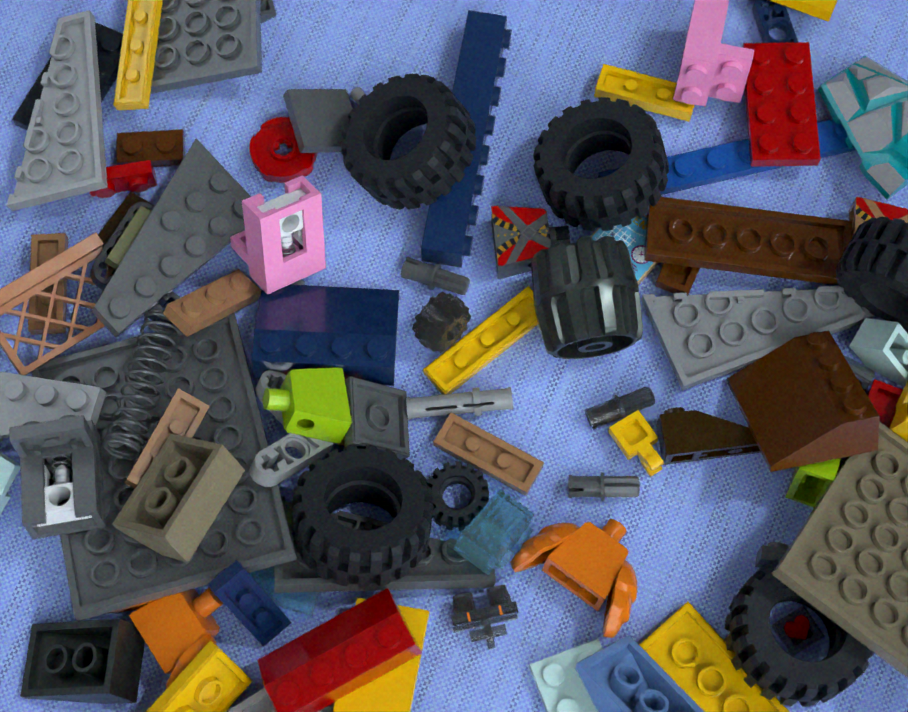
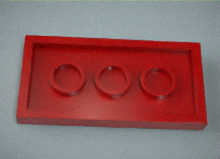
(781, 106)

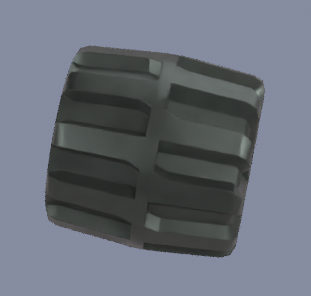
(586, 298)

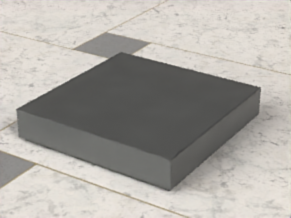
(318, 118)
(377, 417)

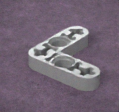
(287, 466)

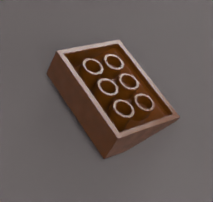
(805, 404)

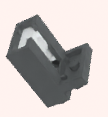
(58, 449)

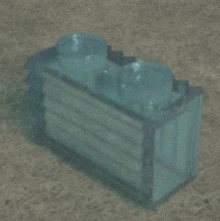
(494, 533)

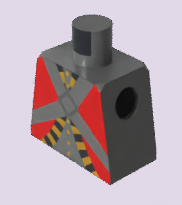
(520, 235)

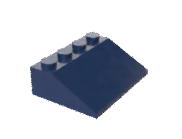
(327, 330)

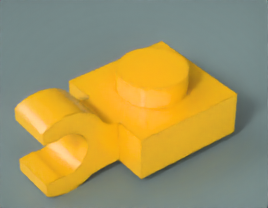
(635, 438)

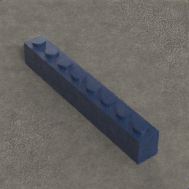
(475, 86)

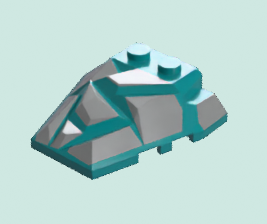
(874, 113)

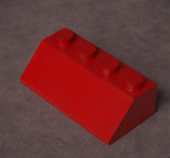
(339, 656)

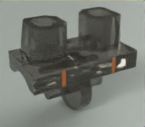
(499, 610)

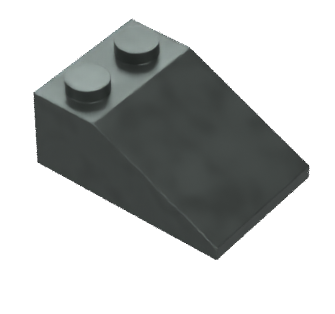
(84, 662)

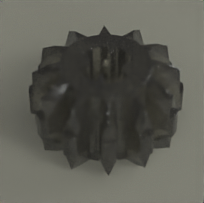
(441, 322)

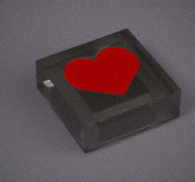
(798, 631)

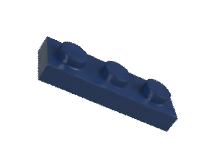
(249, 603)

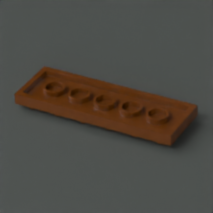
(745, 240)

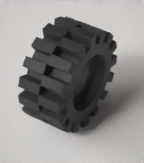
(457, 475)

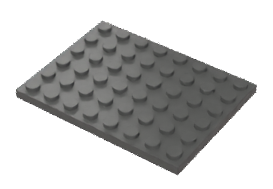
(113, 569)

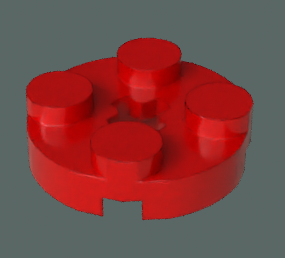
(272, 165)

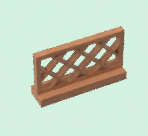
(37, 281)

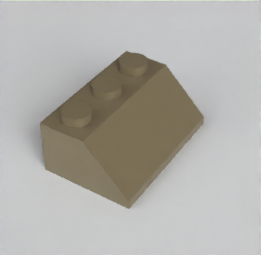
(180, 496)

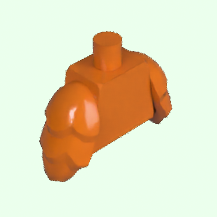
(587, 564)
(177, 627)

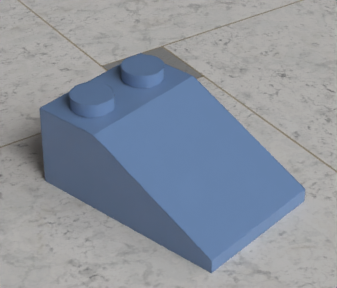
(631, 681)

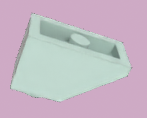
(883, 348)

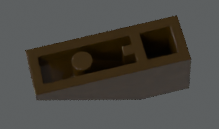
(700, 436)

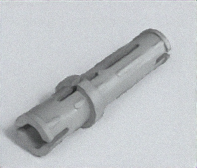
(459, 403)

